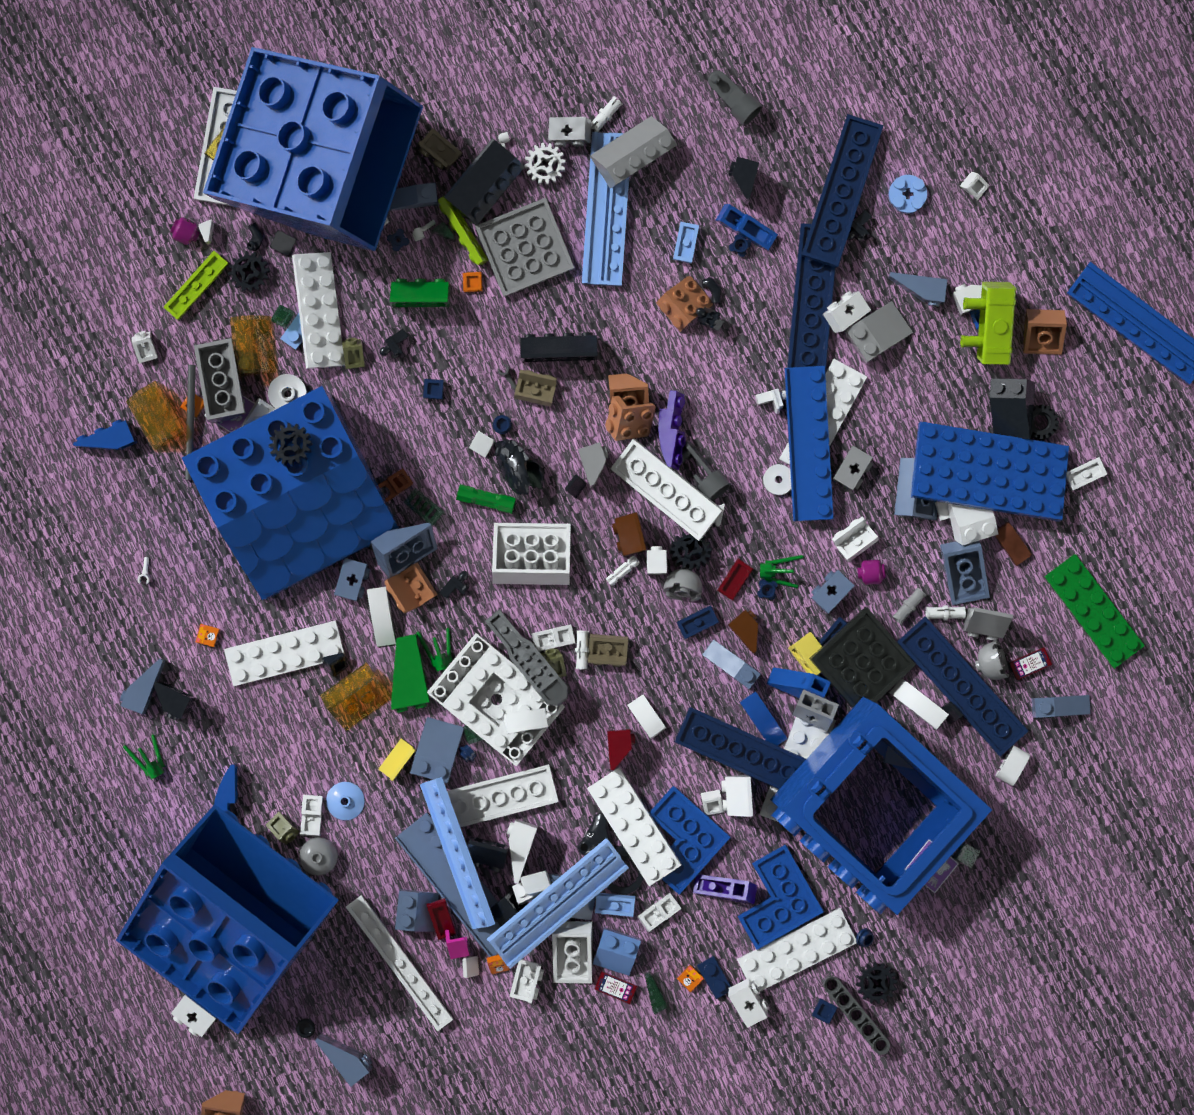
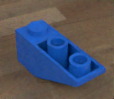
(113, 438)
(795, 682)

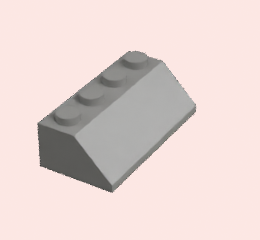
(632, 151)
(219, 380)

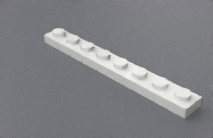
(399, 963)

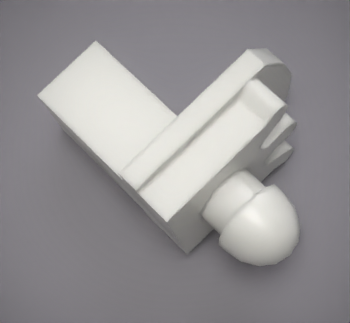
(772, 396)

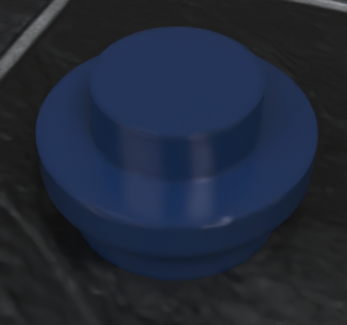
(502, 424)
(467, 754)
(864, 937)

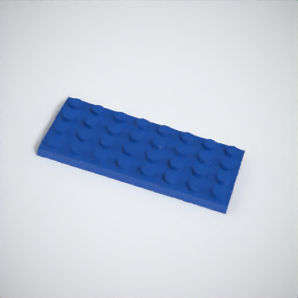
(990, 471)

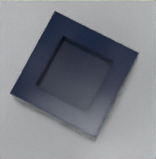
(433, 389)
(824, 1010)

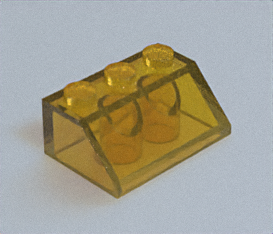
(253, 344)
(156, 415)
(355, 696)

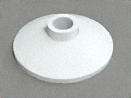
(280, 385)

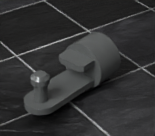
(744, 106)
(715, 483)

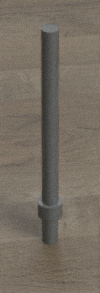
(190, 414)

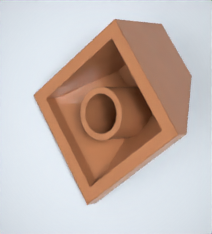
(629, 389)
(224, 1104)

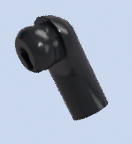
(256, 239)
(714, 287)

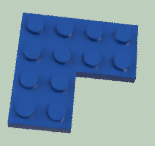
(695, 836)
(790, 900)

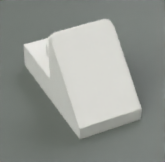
(531, 887)

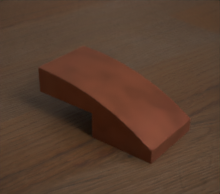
(396, 483)
(1012, 544)

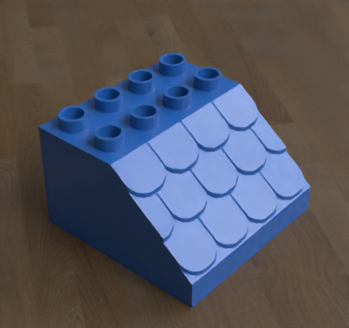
(314, 147)
(289, 518)
(226, 918)

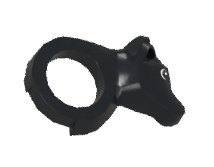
(594, 836)

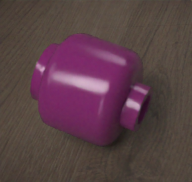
(184, 231)
(872, 572)

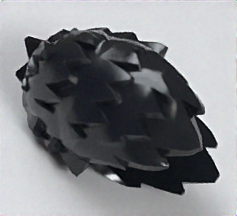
(518, 467)

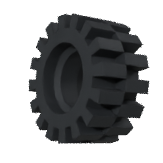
(1052, 422)

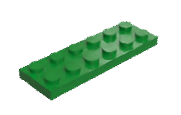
(1094, 611)

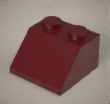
(619, 745)

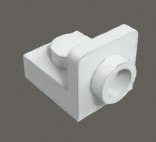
(144, 347)

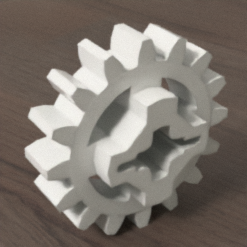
(552, 159)

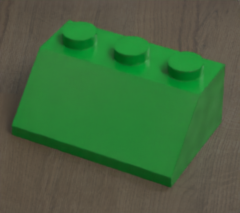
(420, 293)

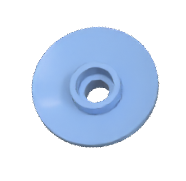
(355, 801)

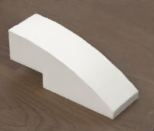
(381, 616)
(918, 703)

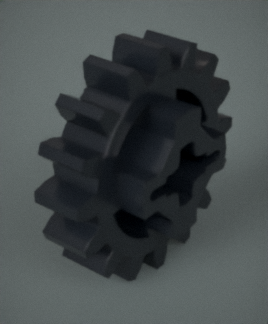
(246, 280)
(295, 438)
(697, 557)
(870, 989)

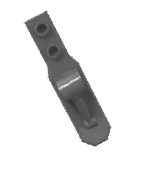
(529, 661)

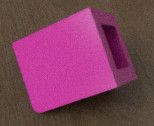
(457, 947)

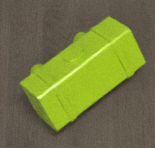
(995, 322)

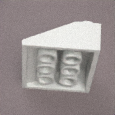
(531, 553)

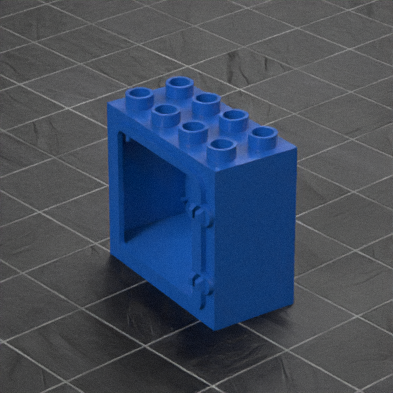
(947, 826)

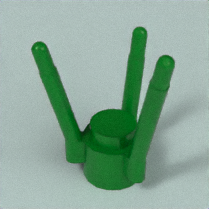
(768, 570)
(441, 660)
(152, 768)

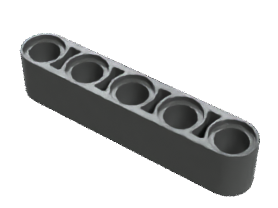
(862, 1021)

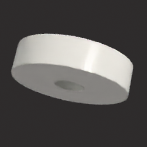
(769, 479)

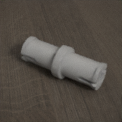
(909, 606)

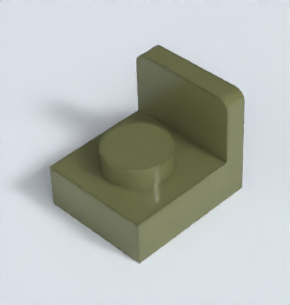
(353, 353)
(556, 661)
(282, 828)

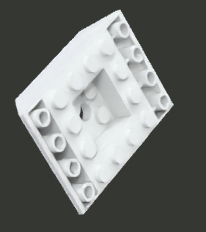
(467, 693)

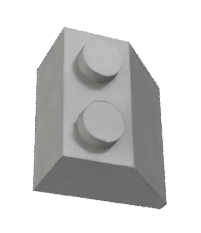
(593, 461)

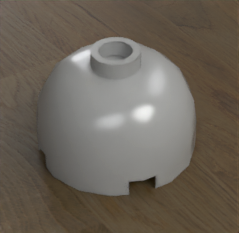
(683, 584)
(992, 662)
(318, 856)

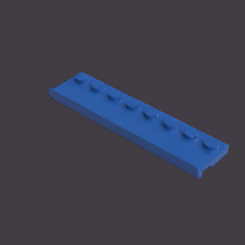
(1135, 321)
(808, 443)

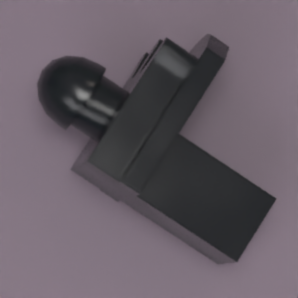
(857, 229)
(709, 318)
(391, 344)
(456, 582)

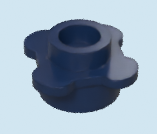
(403, 240)
(740, 250)
(767, 594)

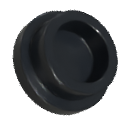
(305, 1028)

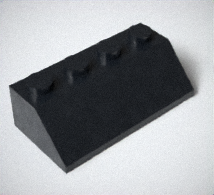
(484, 182)
(558, 348)

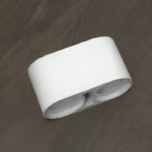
(1013, 765)

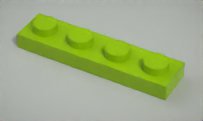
(466, 238)
(196, 285)

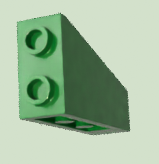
(409, 677)

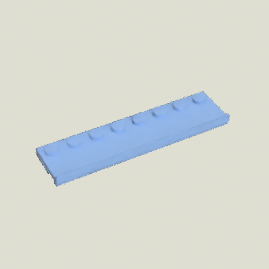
(604, 223)
(457, 853)
(557, 903)

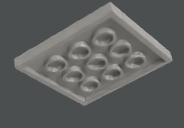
(524, 247)

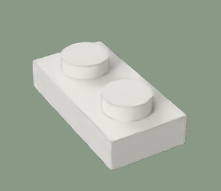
(1085, 473)

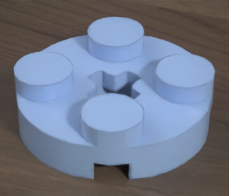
(899, 200)

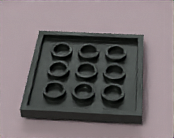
(862, 659)

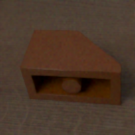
(746, 629)

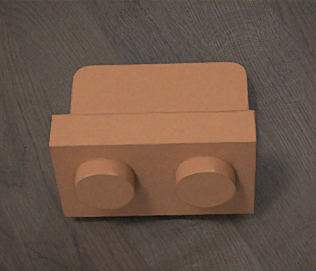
(683, 301)
(629, 421)
(410, 588)

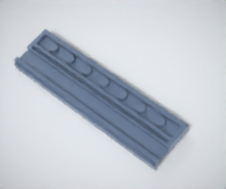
(426, 851)

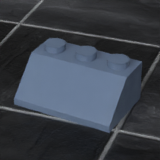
(905, 504)

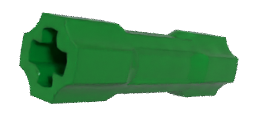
(484, 498)

